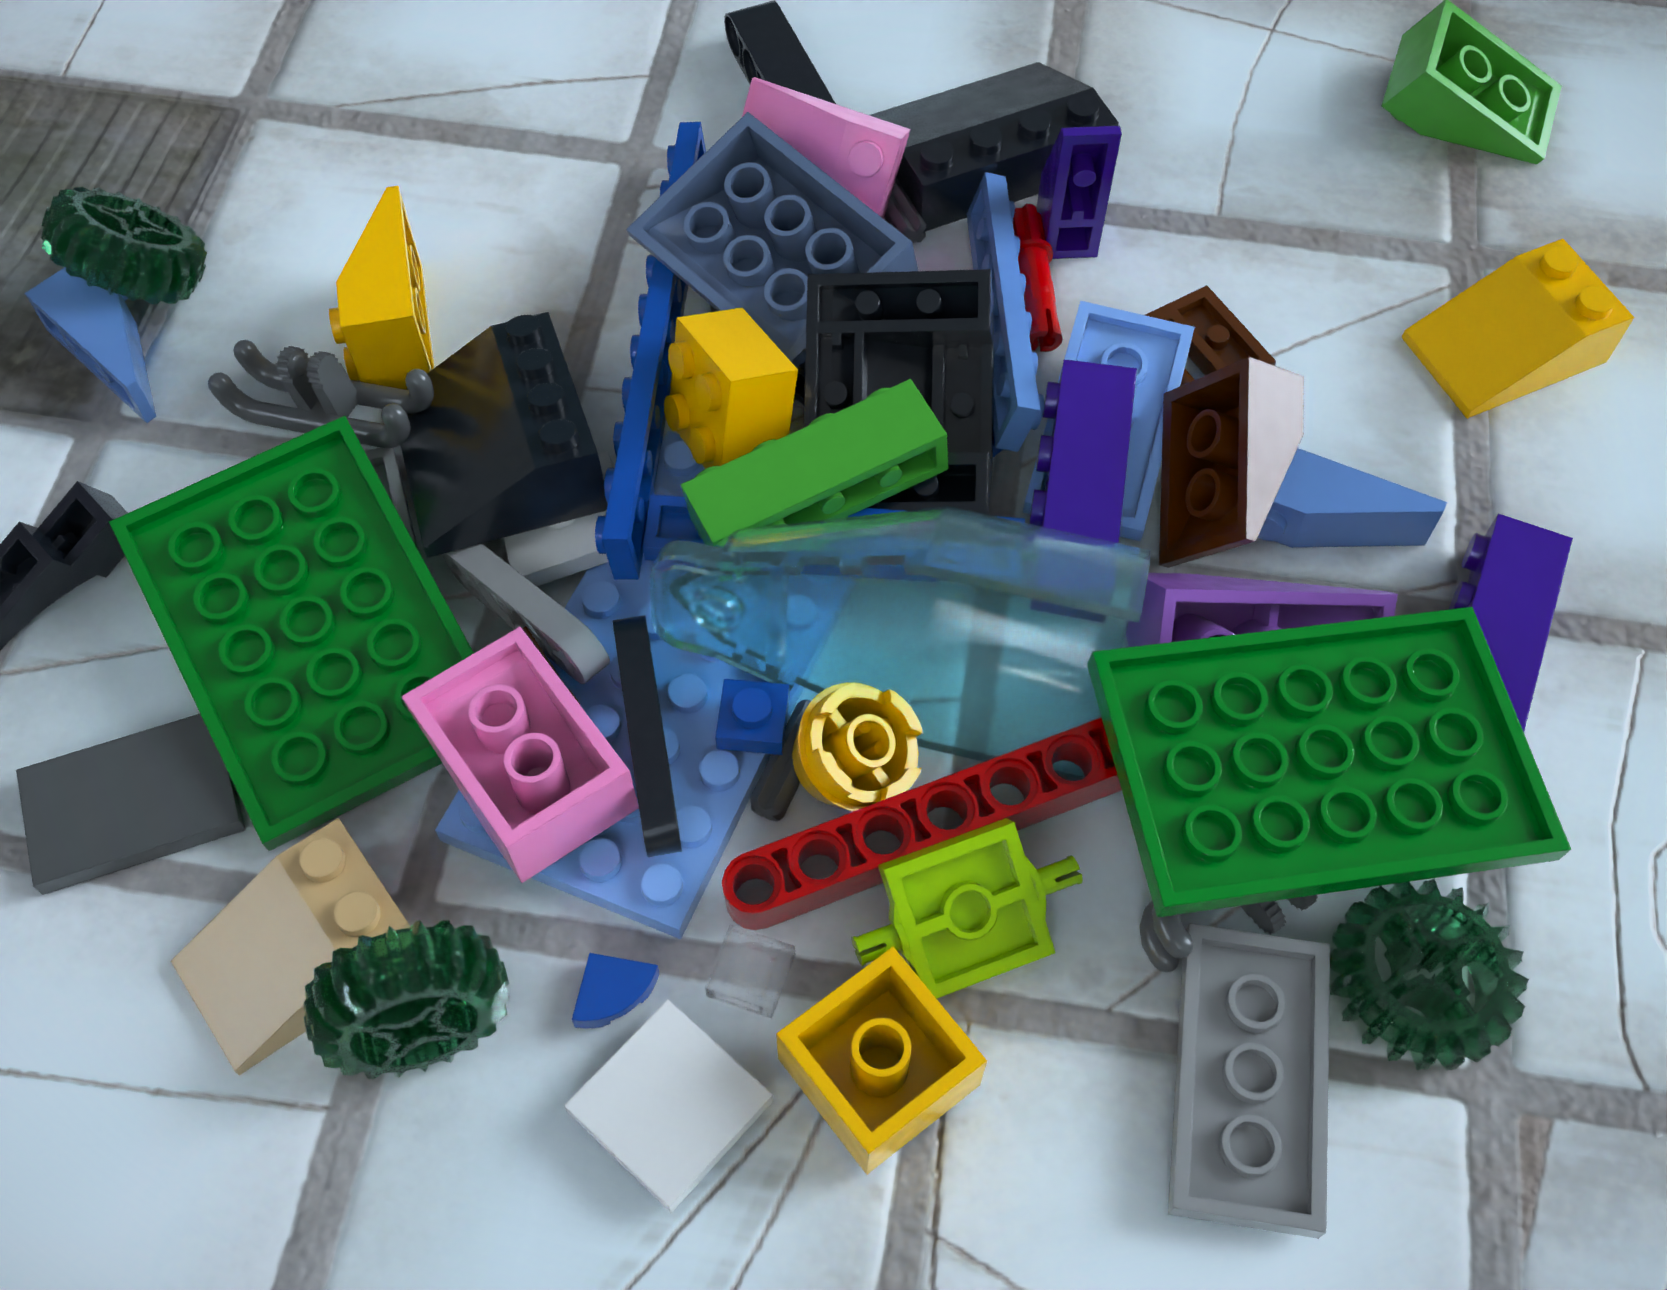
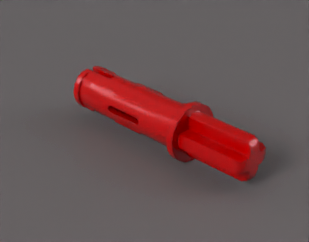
(1039, 291)

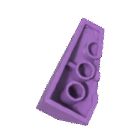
(1216, 606)

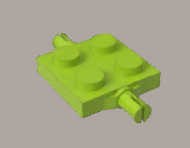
(967, 908)

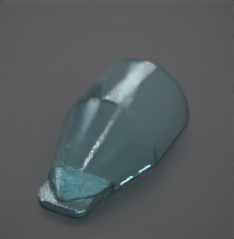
(944, 605)

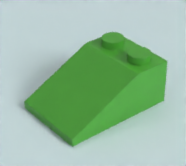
(1470, 88)

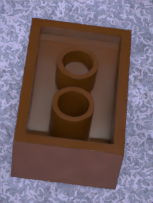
(1225, 456)

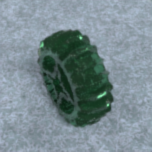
(123, 245)
(1427, 933)
(405, 999)

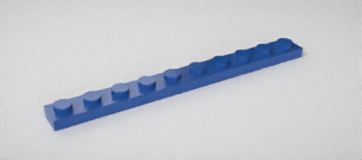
(643, 395)

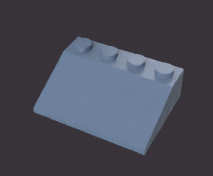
(754, 226)

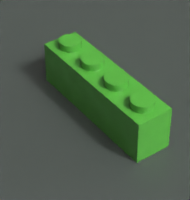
(824, 468)

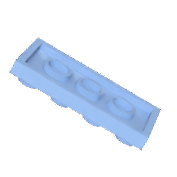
(1160, 355)

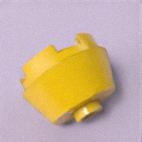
(856, 746)

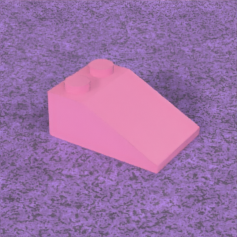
(843, 143)
(523, 753)

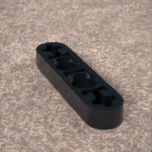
(646, 737)

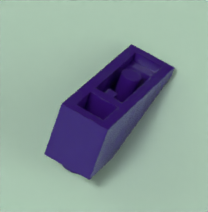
(1077, 189)

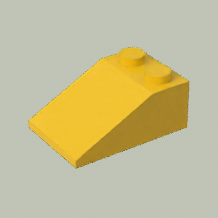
(383, 301)
(1520, 329)

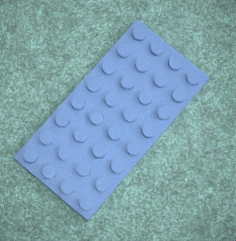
(706, 782)

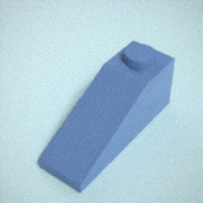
(98, 333)
(1345, 507)

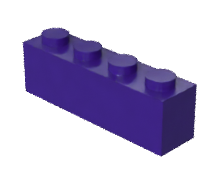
(1086, 450)
(1514, 597)

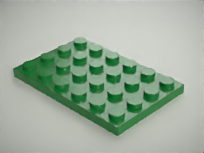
(297, 625)
(1321, 760)

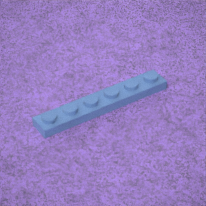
(1015, 365)

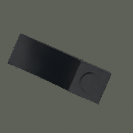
(56, 556)

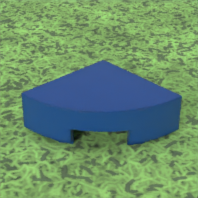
(612, 989)

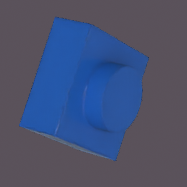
(752, 716)

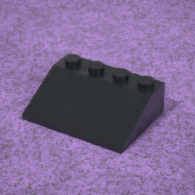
(990, 127)
(501, 441)

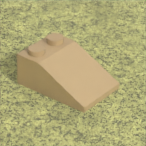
(263, 946)

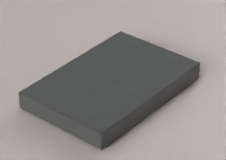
(125, 803)

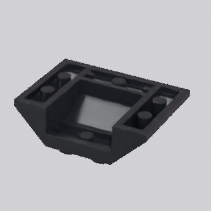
(917, 327)

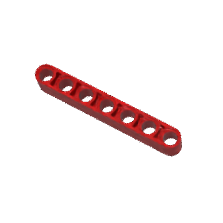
(907, 818)

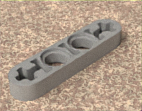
(523, 604)

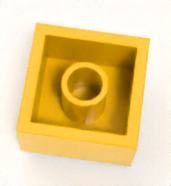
(727, 386)
(880, 1059)

